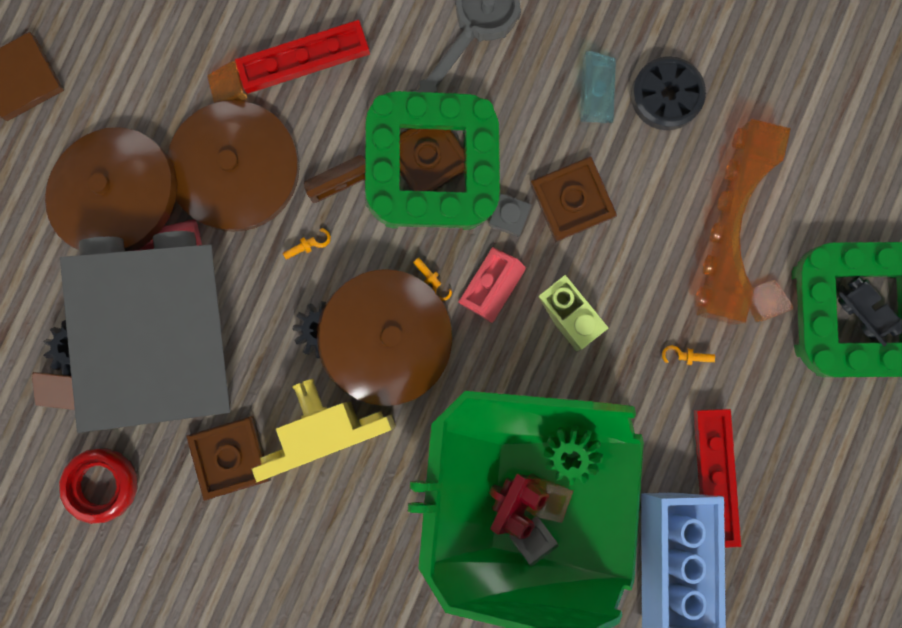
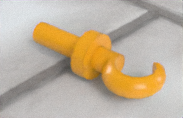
(306, 244)
(430, 277)
(688, 356)

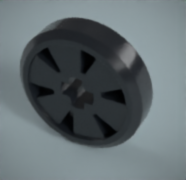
(676, 75)

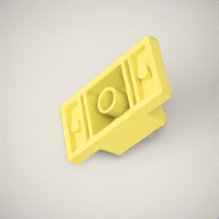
(319, 432)

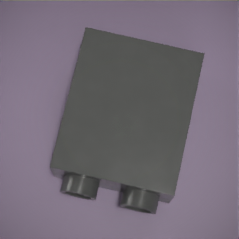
(143, 332)

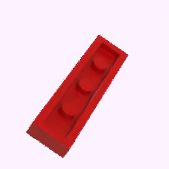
(302, 56)
(717, 466)

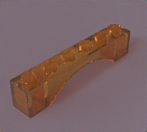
(726, 286)

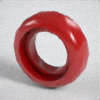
(71, 491)

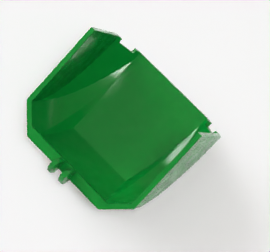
(483, 573)

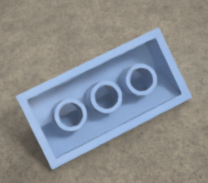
(683, 561)

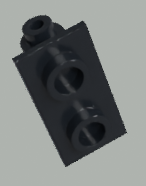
(875, 322)

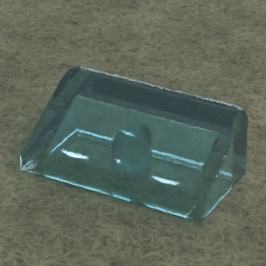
(597, 88)

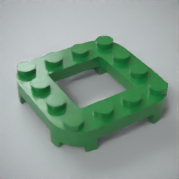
(440, 112)
(818, 309)

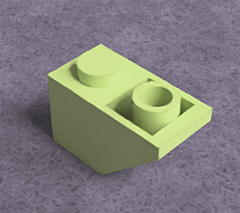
(572, 313)

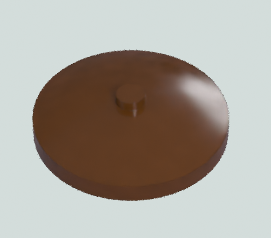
(234, 165)
(111, 187)
(384, 337)

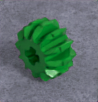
(580, 466)

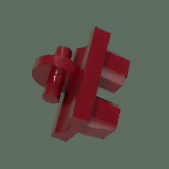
(512, 502)

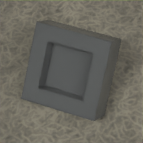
(510, 215)
(537, 545)

